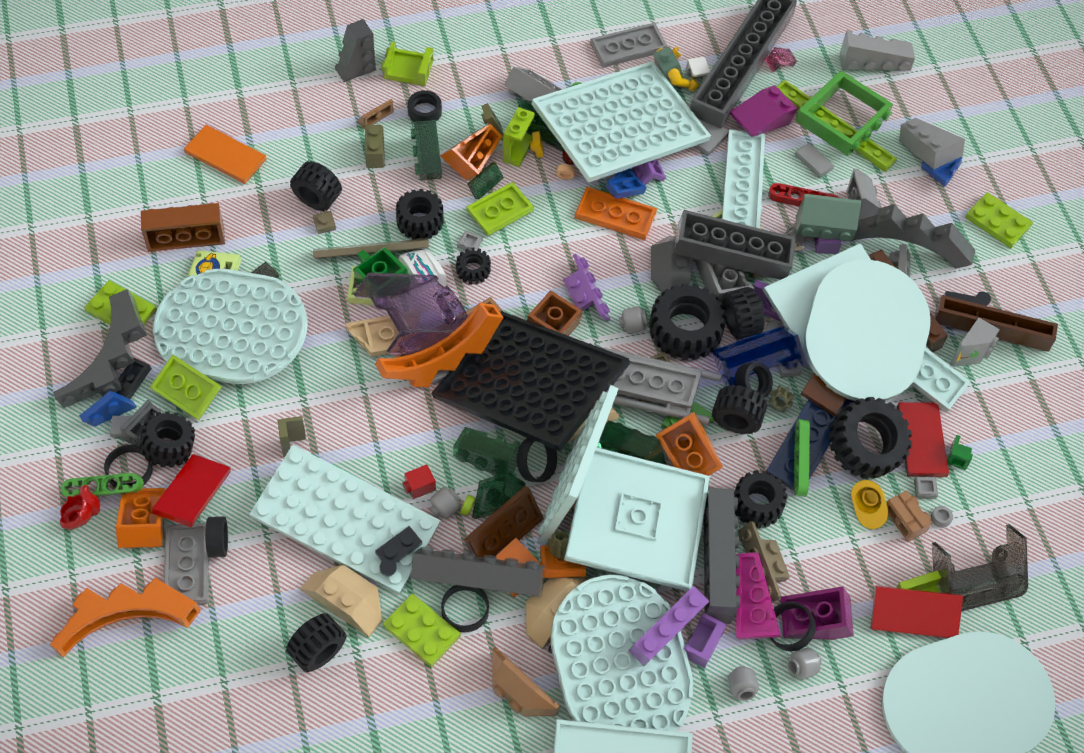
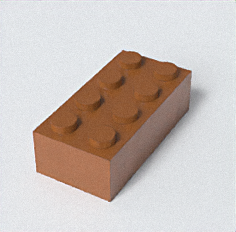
(182, 227)

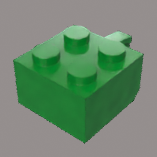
(380, 262)

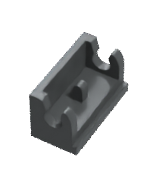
(132, 428)

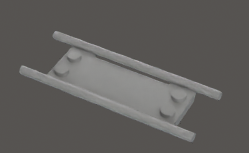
(660, 383)

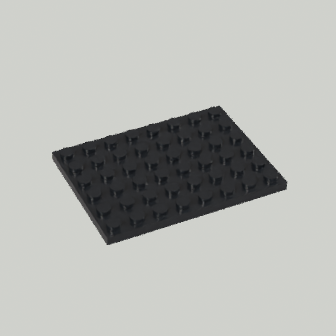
(532, 381)

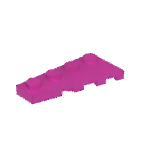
(756, 614)

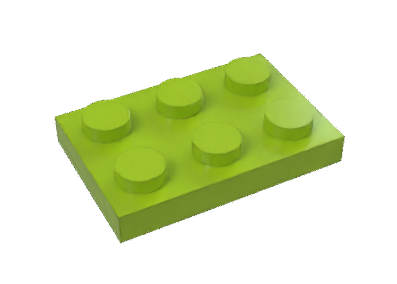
(500, 208)
(999, 220)
(100, 305)
(185, 387)
(421, 630)

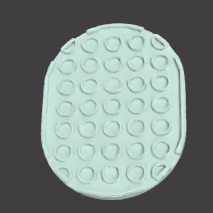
(231, 325)
(867, 330)
(597, 671)
(968, 697)

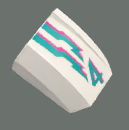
(423, 263)

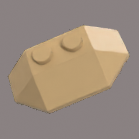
(346, 596)
(542, 608)

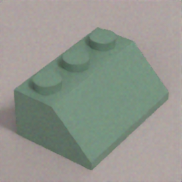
(828, 217)

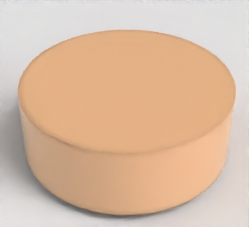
(565, 171)

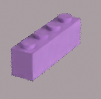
(668, 626)

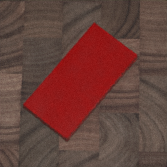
(928, 450)
(191, 490)
(916, 612)

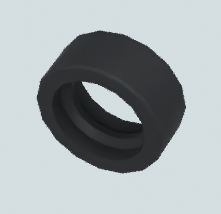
(424, 96)
(763, 373)
(216, 536)

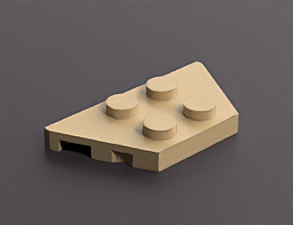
(373, 334)

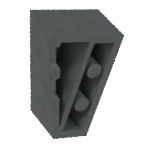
(357, 53)

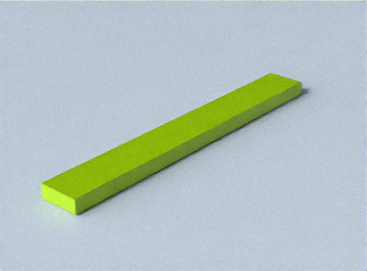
(868, 149)

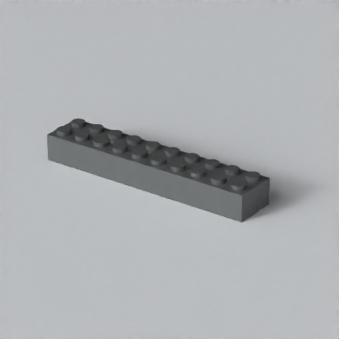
(741, 60)

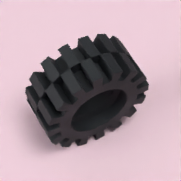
(470, 257)

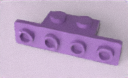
(583, 290)

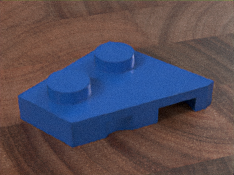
(943, 173)
(625, 184)
(106, 407)

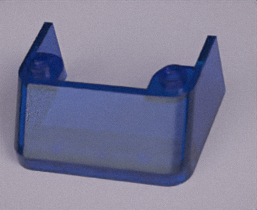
(771, 348)

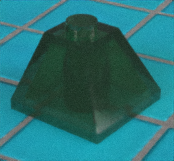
(494, 493)

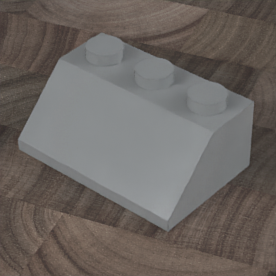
(528, 84)

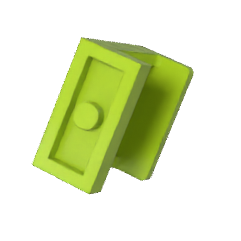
(407, 65)
(515, 141)

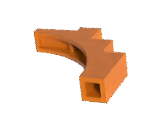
(446, 354)
(123, 603)

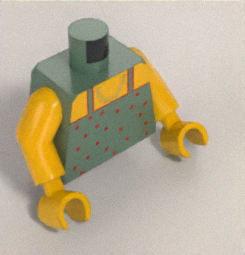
(670, 67)

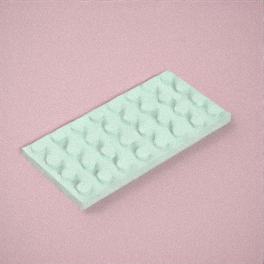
(340, 516)

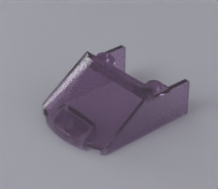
(418, 307)

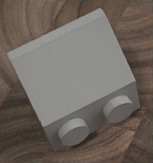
(862, 188)

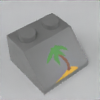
(976, 344)

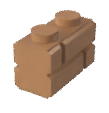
(908, 516)

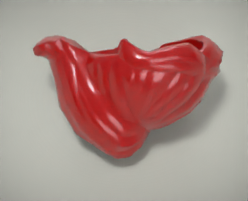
(79, 509)

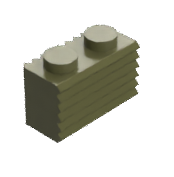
(374, 146)

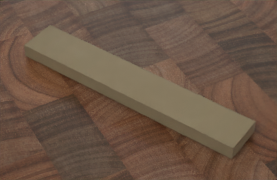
(370, 248)

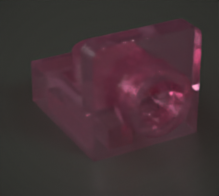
(779, 57)

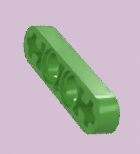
(801, 458)
(102, 484)

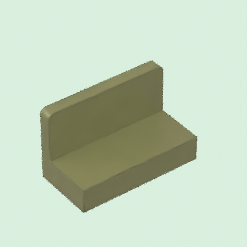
(290, 430)

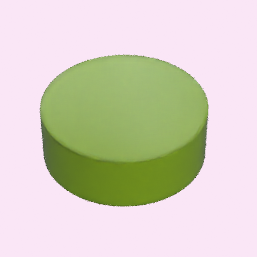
(468, 504)

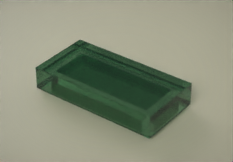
(485, 180)

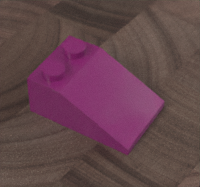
(764, 112)
(830, 611)

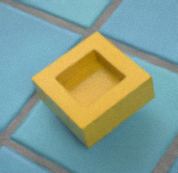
(537, 144)

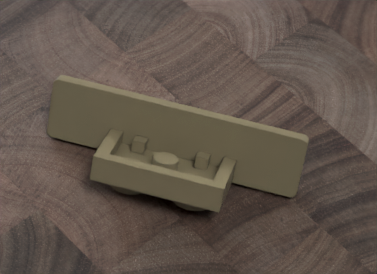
(770, 557)

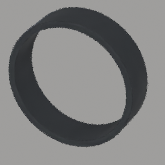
(122, 450)
(523, 466)
(465, 628)
(810, 633)

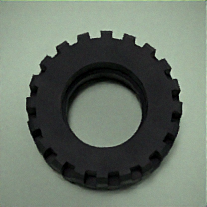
(689, 301)
(889, 425)

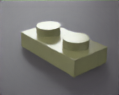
(490, 118)

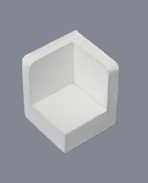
(697, 67)

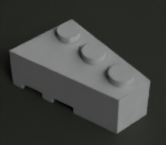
(931, 143)

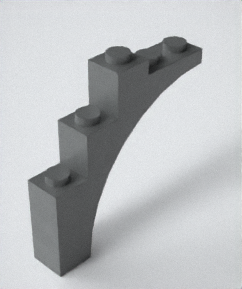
(918, 229)
(115, 354)

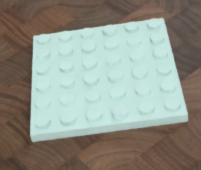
(576, 465)

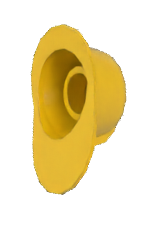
(869, 504)

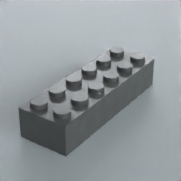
(734, 245)
(720, 556)

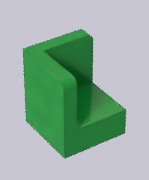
(959, 455)

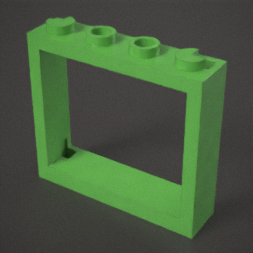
(829, 134)

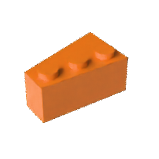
(473, 152)

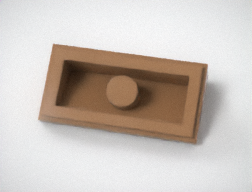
(376, 114)

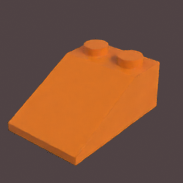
(690, 446)
(135, 521)

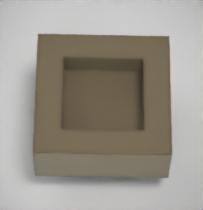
(324, 222)

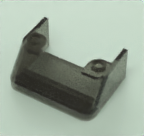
(990, 582)

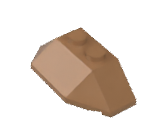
(519, 689)

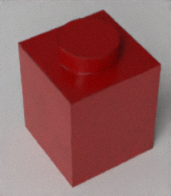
(419, 482)

